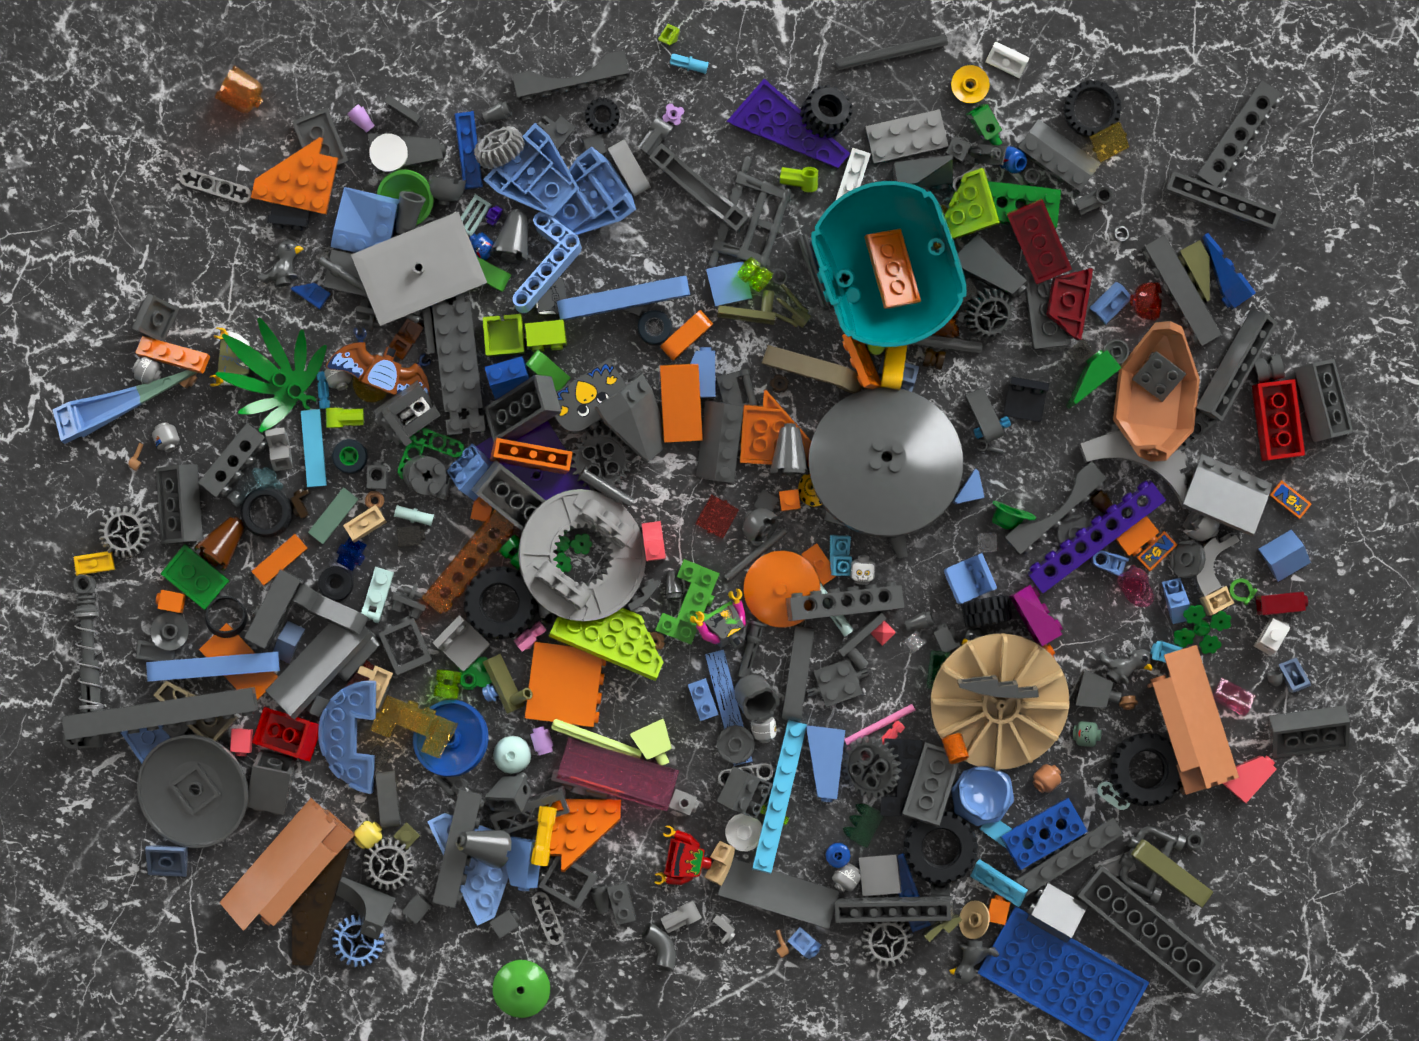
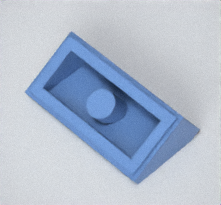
(1110, 302)

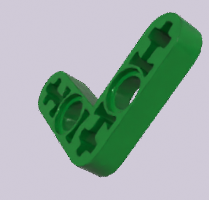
(420, 446)

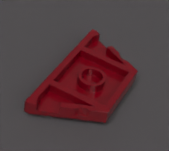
(1069, 301)

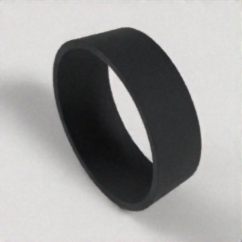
(227, 634)

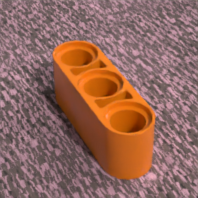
(686, 335)

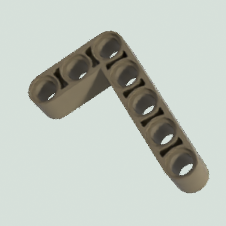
(812, 368)

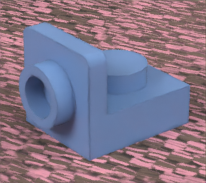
(804, 943)

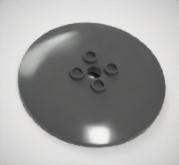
(168, 797)

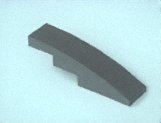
(990, 686)

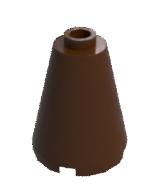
(221, 543)

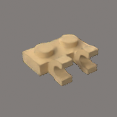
(382, 680)

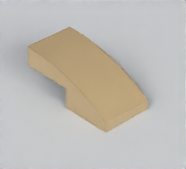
(722, 862)

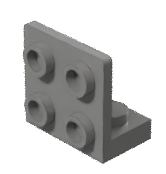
(461, 643)

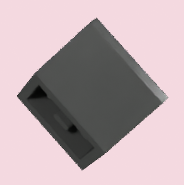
(744, 792)

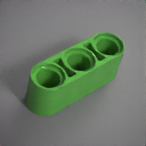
(494, 276)
(544, 366)

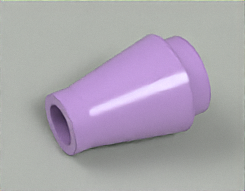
(360, 118)

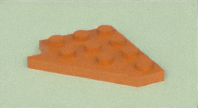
(299, 180)
(761, 431)
(581, 827)

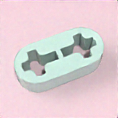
(1109, 798)

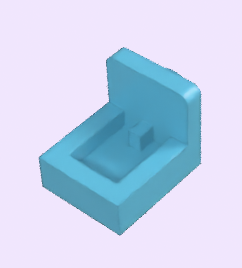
(1161, 648)

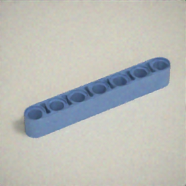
(623, 298)
(212, 666)

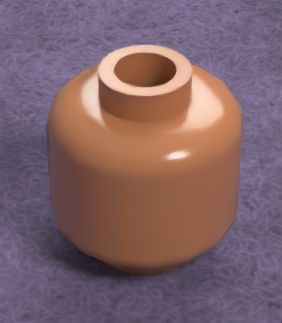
(1047, 778)

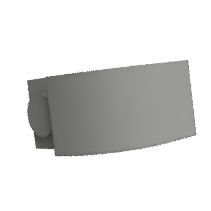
(279, 449)

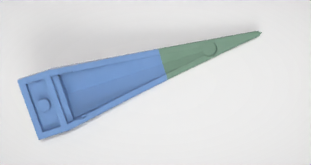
(89, 414)

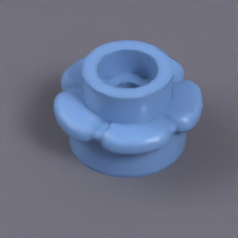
(490, 693)

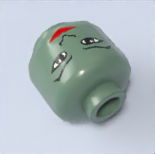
(1086, 734)

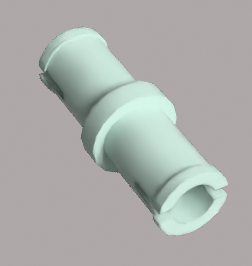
(413, 515)

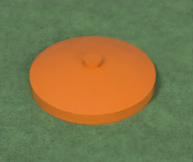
(775, 579)

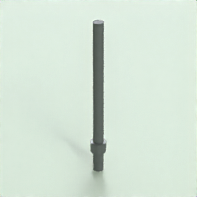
(336, 270)

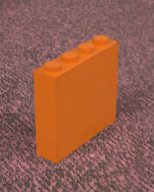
(564, 685)

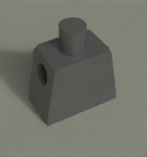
(1095, 691)
(509, 794)

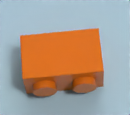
(1137, 536)

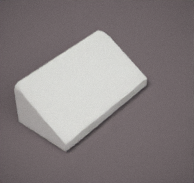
(1007, 60)

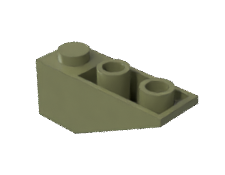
(1197, 264)

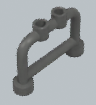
(1128, 860)

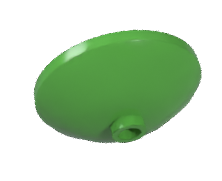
(408, 181)
(526, 975)

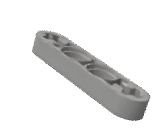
(215, 188)

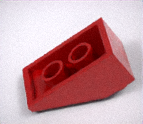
(286, 735)

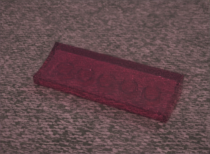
(617, 774)

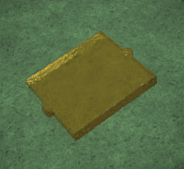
(1109, 141)

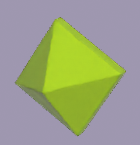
(669, 35)

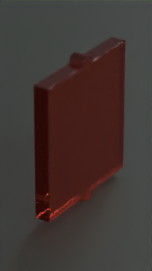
(717, 516)

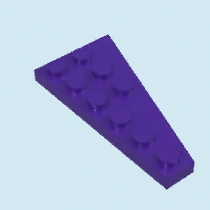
(779, 120)

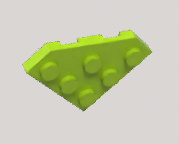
(971, 206)

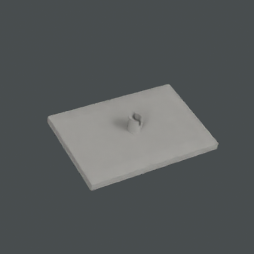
(401, 290)

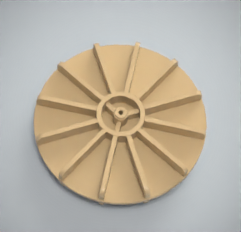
(999, 729)

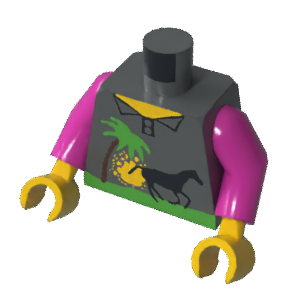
(724, 624)

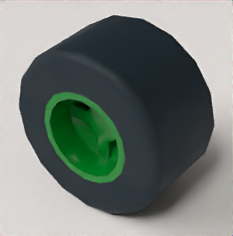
(343, 456)

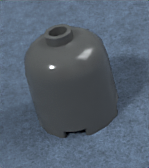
(756, 697)

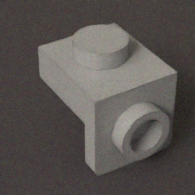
(724, 922)

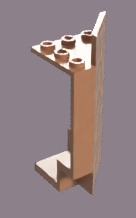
(1193, 722)
(287, 866)

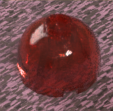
(1147, 301)

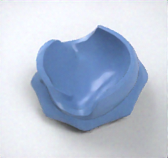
(982, 795)

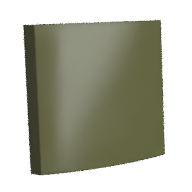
(933, 930)

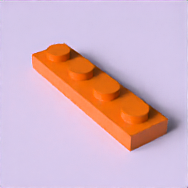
(172, 354)

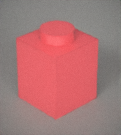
(241, 741)

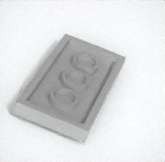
(906, 136)

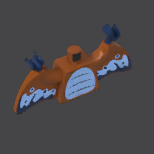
(378, 370)

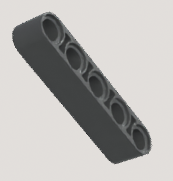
(798, 673)

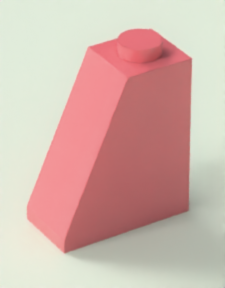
(653, 541)
(1251, 777)

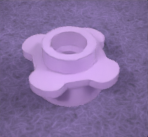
(673, 119)

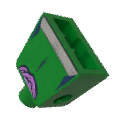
(980, 118)

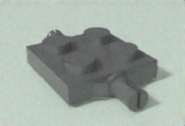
(837, 682)

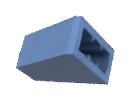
(706, 362)
(519, 866)

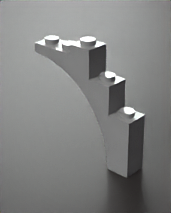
(1116, 446)

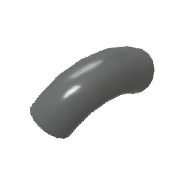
(663, 945)

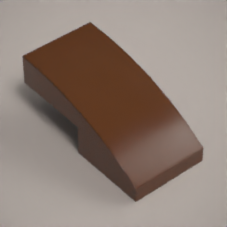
(406, 338)

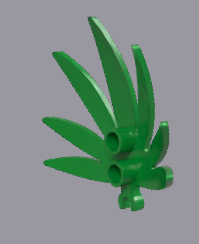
(284, 384)

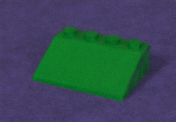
(1099, 369)

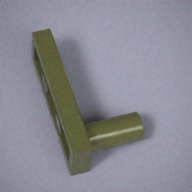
(764, 316)
(505, 685)

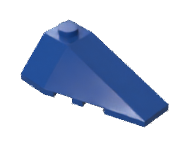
(1232, 285)

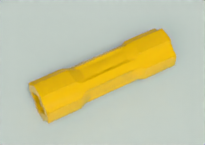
(545, 820)

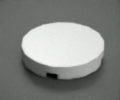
(388, 152)
(743, 832)

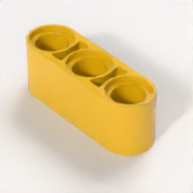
(893, 367)

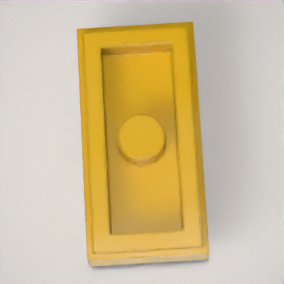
(94, 563)

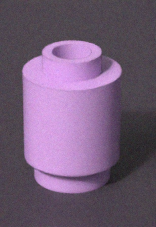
(542, 740)

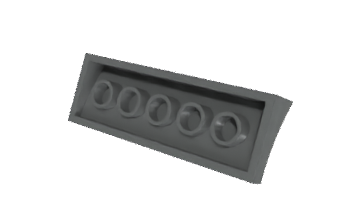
(316, 667)
(780, 893)

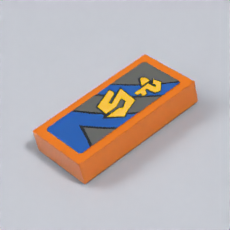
(1290, 499)
(1157, 551)

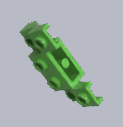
(696, 600)

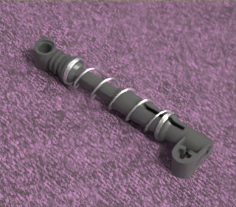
(89, 666)

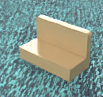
(365, 523)

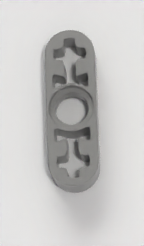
(540, 915)

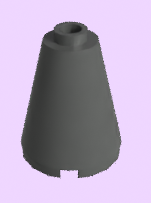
(512, 239)
(789, 453)
(486, 846)

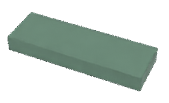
(333, 515)

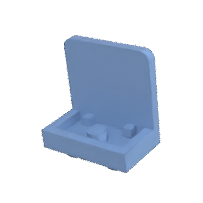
(970, 578)

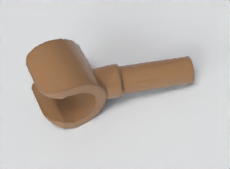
(133, 462)
(783, 950)

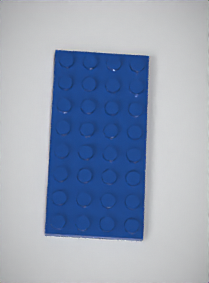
(1063, 978)

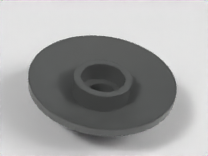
(163, 624)

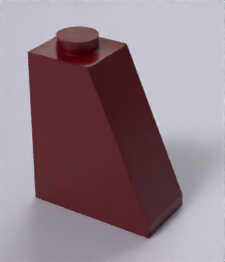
(1281, 603)

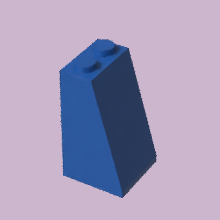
(506, 376)

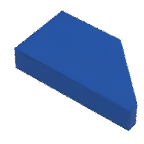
(312, 293)

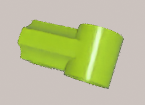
(805, 178)
(344, 417)

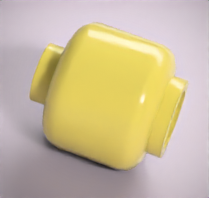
(368, 834)

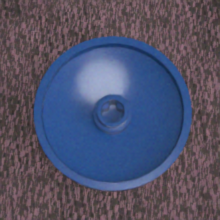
(465, 746)

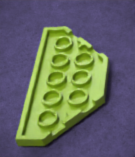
(614, 638)

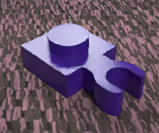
(493, 215)

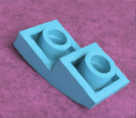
(839, 555)

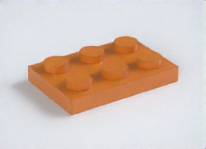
(862, 362)

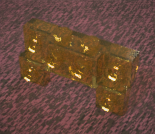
(425, 722)

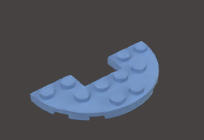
(339, 734)

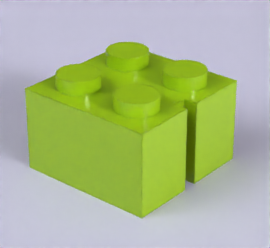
(546, 335)
(505, 336)

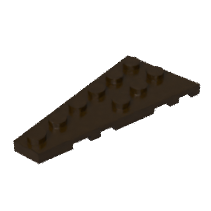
(312, 910)

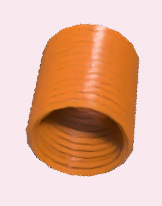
(955, 748)

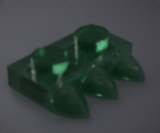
(864, 825)

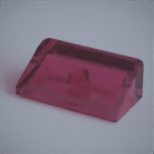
(1233, 697)

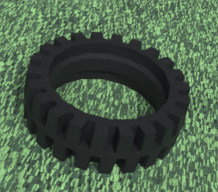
(1091, 85)

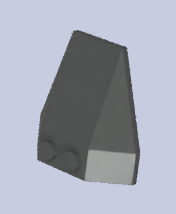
(635, 417)

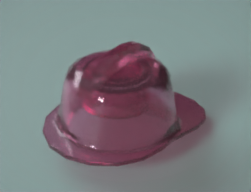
(1136, 586)

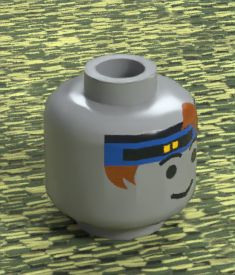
(165, 437)

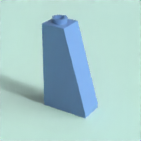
(826, 758)

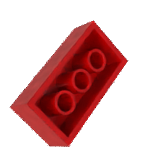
(1278, 420)

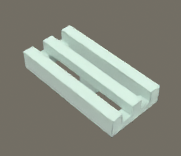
(480, 218)

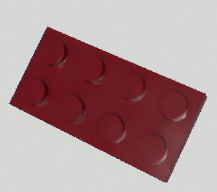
(1039, 241)

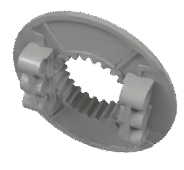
(622, 541)

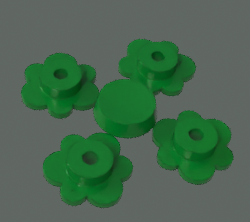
(565, 543)
(1202, 628)

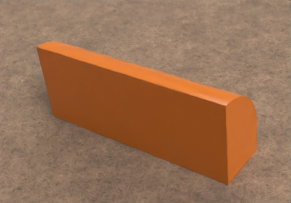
(531, 456)

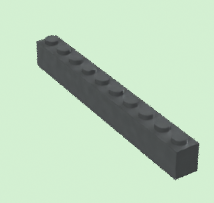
(160, 713)

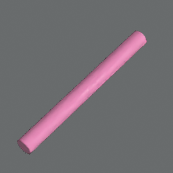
(880, 724)

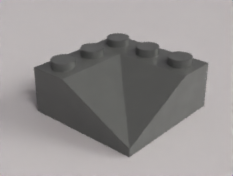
(925, 172)

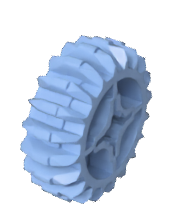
(350, 937)

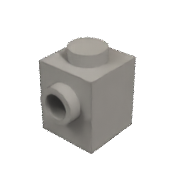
(683, 802)

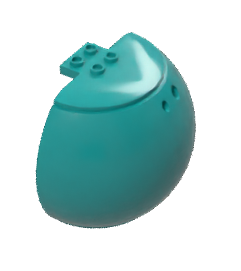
(843, 250)

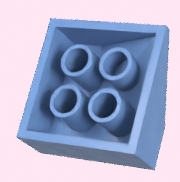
(363, 220)

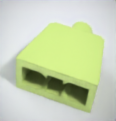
(653, 741)

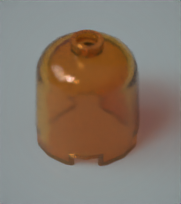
(240, 91)

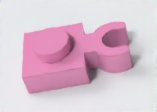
(528, 637)

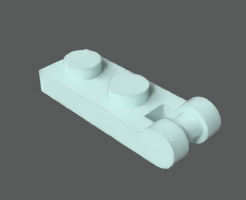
(377, 593)

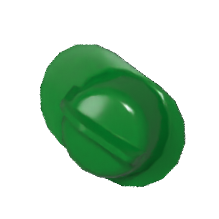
(1009, 517)

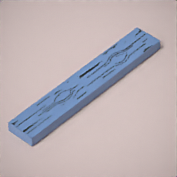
(724, 691)

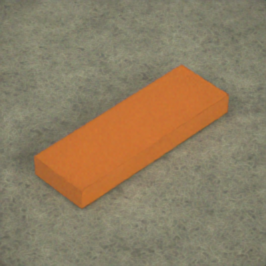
(279, 559)

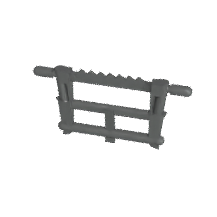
(765, 188)

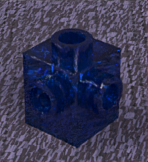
(351, 554)

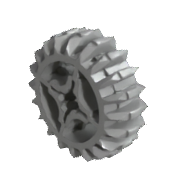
(499, 147)
(121, 523)
(381, 858)
(897, 938)

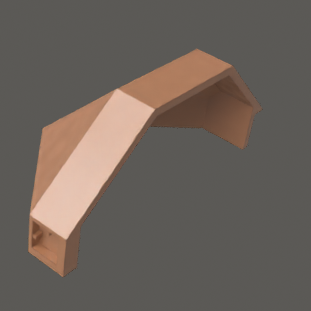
(1148, 424)

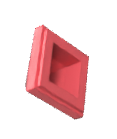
(883, 633)

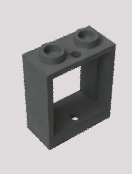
(427, 657)
(584, 891)
(620, 894)

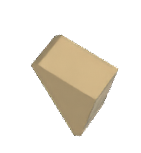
(1216, 601)

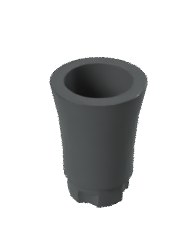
(408, 211)

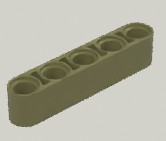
(1171, 873)

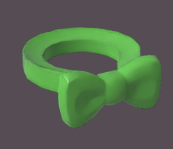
(1245, 600)

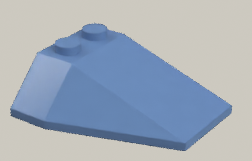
(536, 175)
(600, 196)

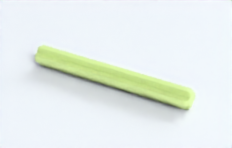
(594, 738)

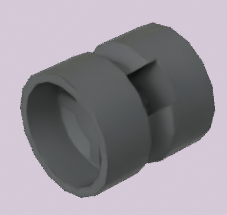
(1117, 349)
(1269, 368)

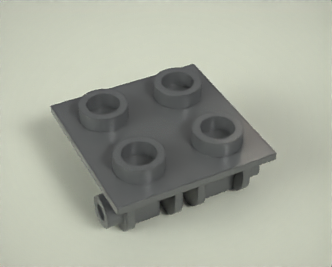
(1159, 376)

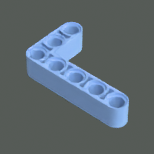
(548, 264)

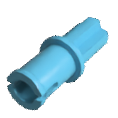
(689, 63)

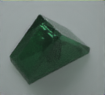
(935, 661)

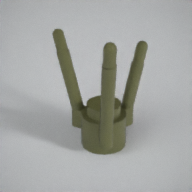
(800, 315)

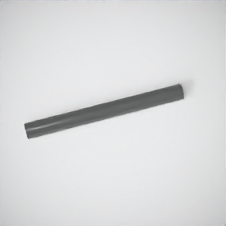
(755, 554)

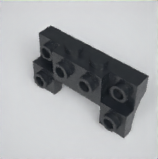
(909, 756)

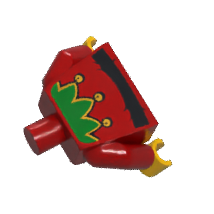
(684, 859)

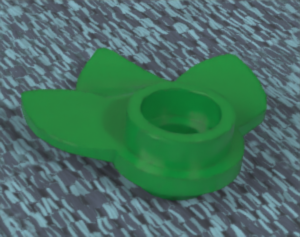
(478, 673)

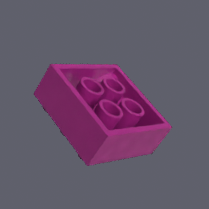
(1035, 615)

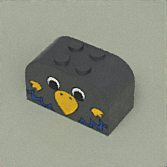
(584, 394)

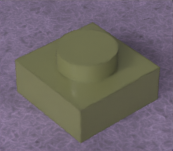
(407, 835)

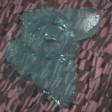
(266, 476)

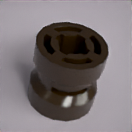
(934, 359)

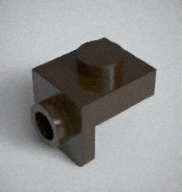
(299, 508)

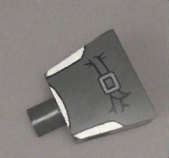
(548, 303)

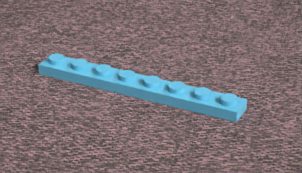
(779, 797)

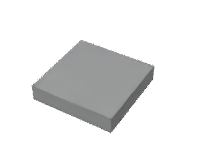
(880, 875)

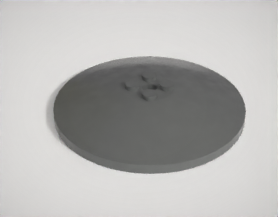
(881, 495)

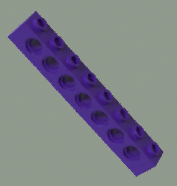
(1107, 535)

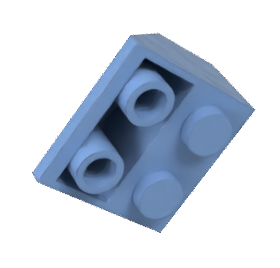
(469, 469)

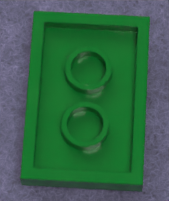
(195, 577)

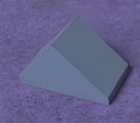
(288, 641)
(1294, 675)

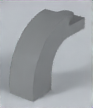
(1206, 579)

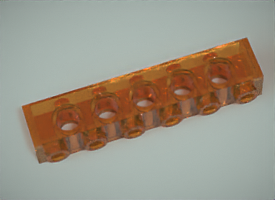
(457, 565)

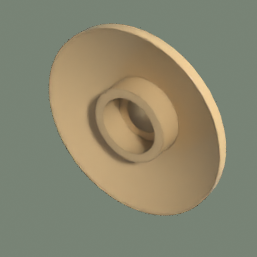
(974, 919)

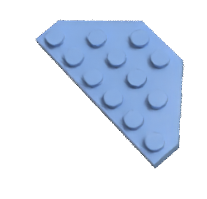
(483, 883)

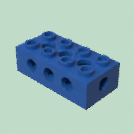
(1056, 838)

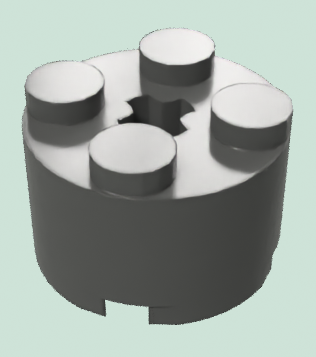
(434, 472)

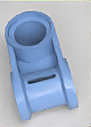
(1112, 562)

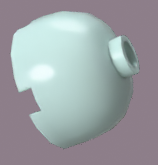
(512, 754)

